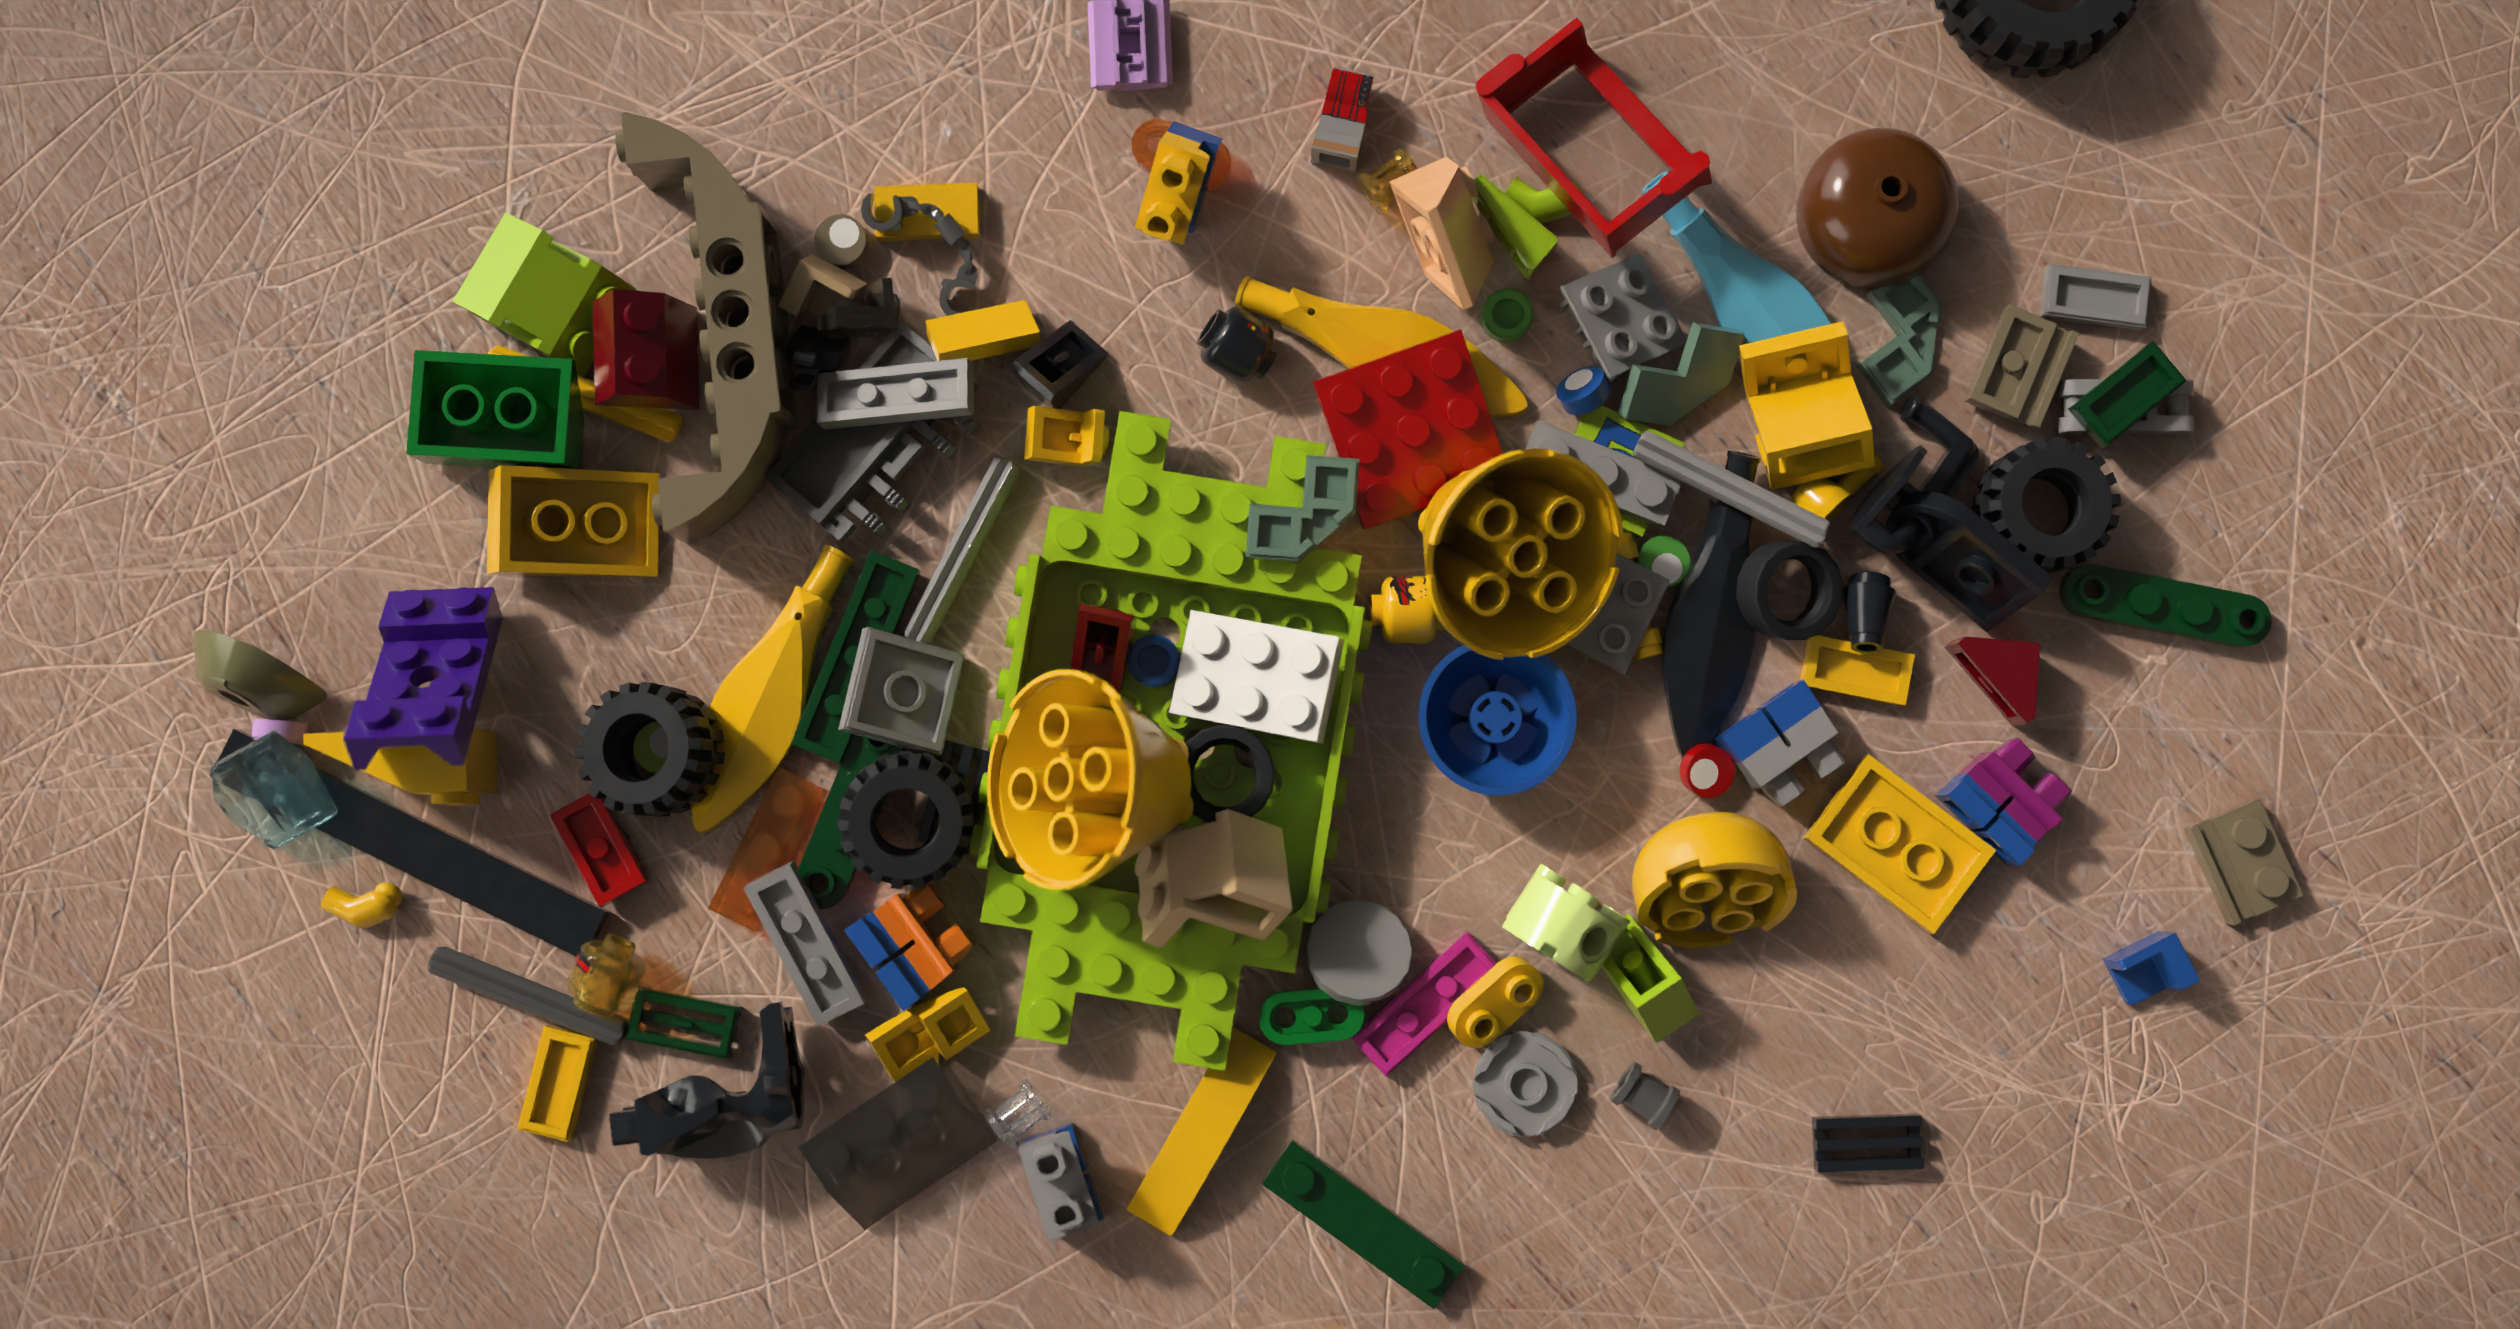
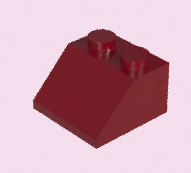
(645, 351)

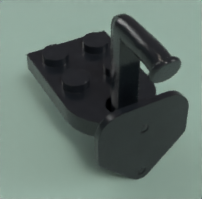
(1944, 537)

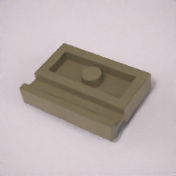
(2021, 367)
(2243, 862)

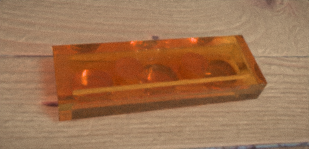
(768, 842)

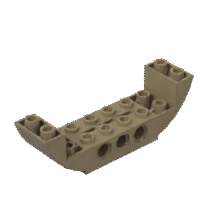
(750, 411)

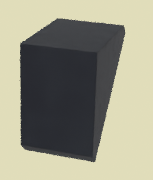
(1059, 364)

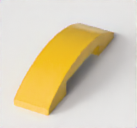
(1201, 1134)

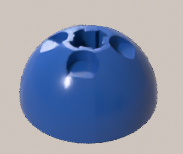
(1520, 692)

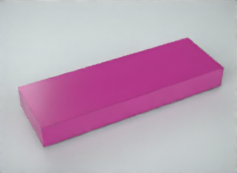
(1422, 1004)

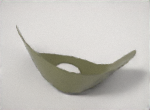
(253, 676)

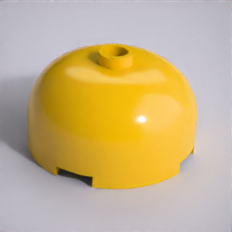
(1716, 860)

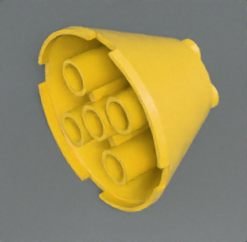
(1521, 552)
(1082, 780)

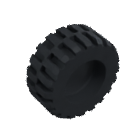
(2033, 38)

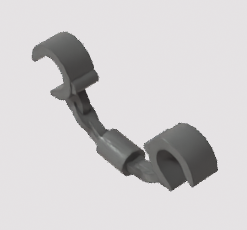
(946, 226)

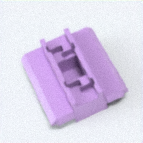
(1130, 44)

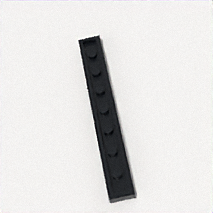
(454, 864)

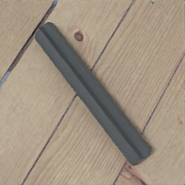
(524, 995)

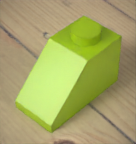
(1648, 984)

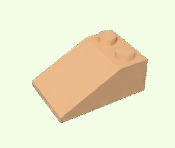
(1446, 229)

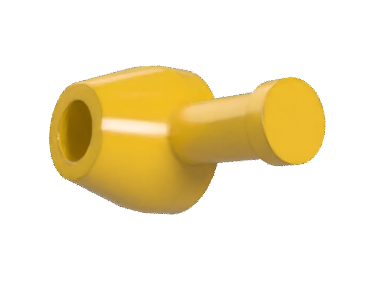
(1829, 498)

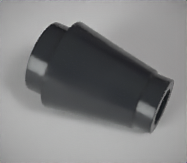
(1868, 610)

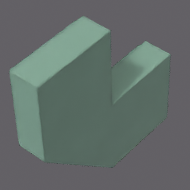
(1908, 358)
(1704, 370)
(1294, 532)

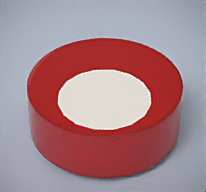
(1707, 770)

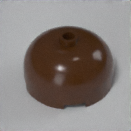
(1878, 208)

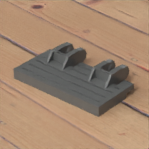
(839, 465)

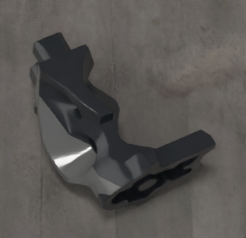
(707, 1121)

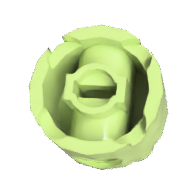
(1565, 923)

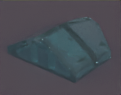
(271, 790)

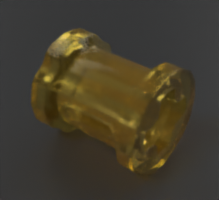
(1377, 183)

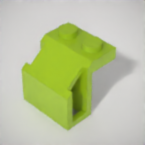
(538, 291)

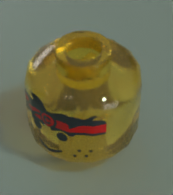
(606, 975)

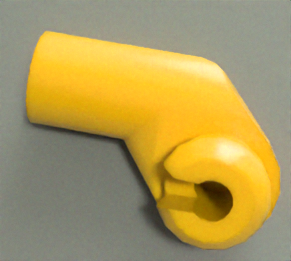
(363, 910)

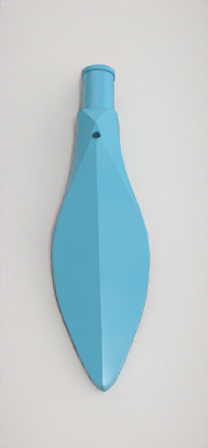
(1740, 285)

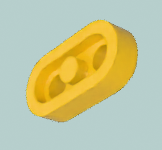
(1495, 1001)

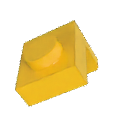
(1065, 436)

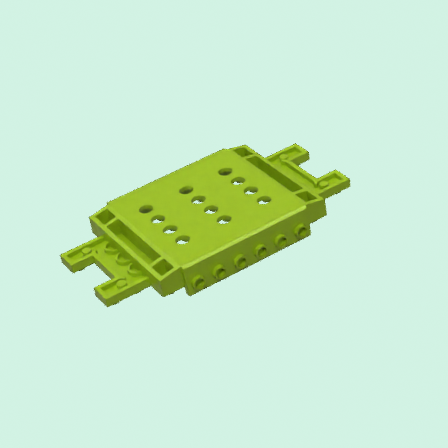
(1158, 554)

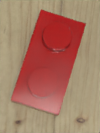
(599, 849)

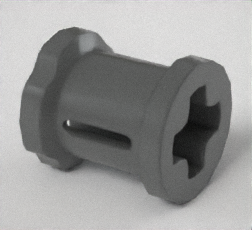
(1645, 1095)

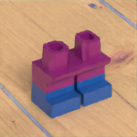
(2002, 805)

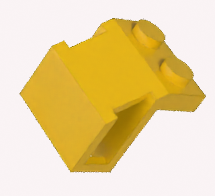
(1806, 406)

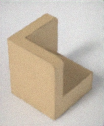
(817, 286)

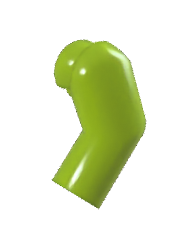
(1540, 204)

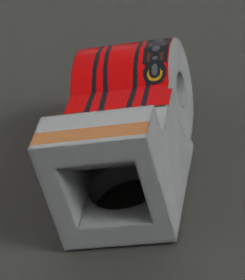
(1343, 119)

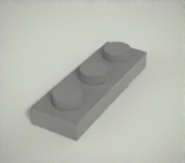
(895, 393)
(1636, 486)
(805, 943)

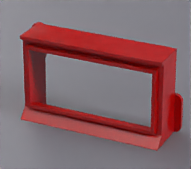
(1520, 78)

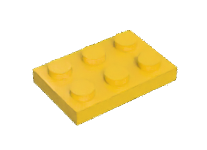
(1899, 844)

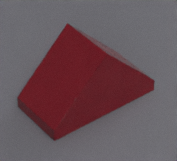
(1103, 643)
(2003, 672)

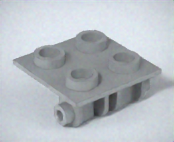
(1621, 316)
(1624, 617)

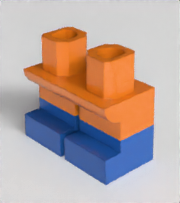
(895, 927)

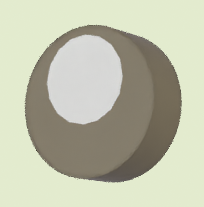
(841, 241)

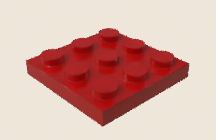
(1410, 423)

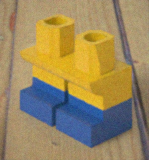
(1178, 183)

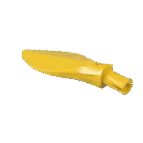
(1364, 333)
(768, 694)

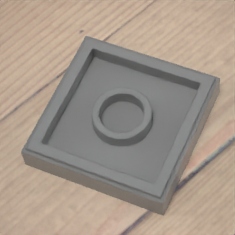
(901, 691)

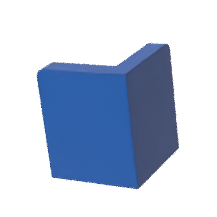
(2151, 967)

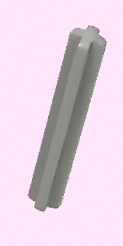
(1731, 489)
(962, 550)

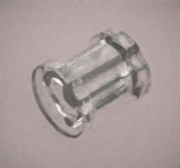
(1009, 1130)

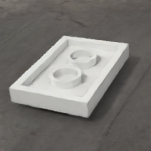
(1257, 676)

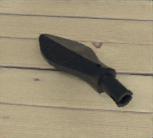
(1705, 633)

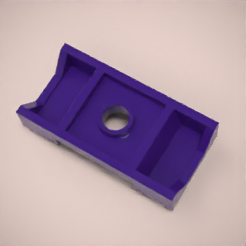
(427, 638)

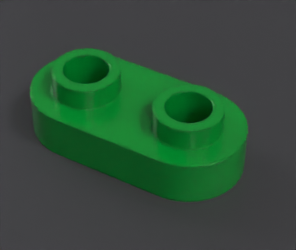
(1311, 1018)

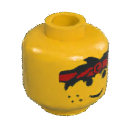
(1404, 611)

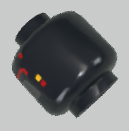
(1237, 345)

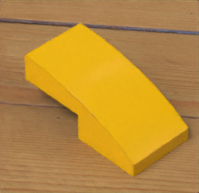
(930, 1028)

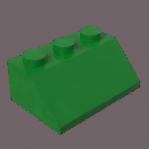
(495, 411)

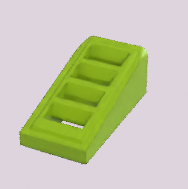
(1516, 229)

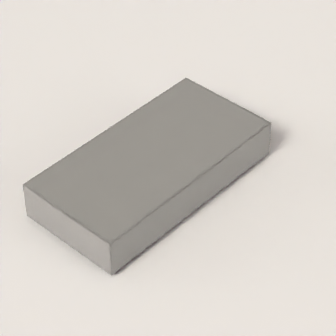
(2095, 297)

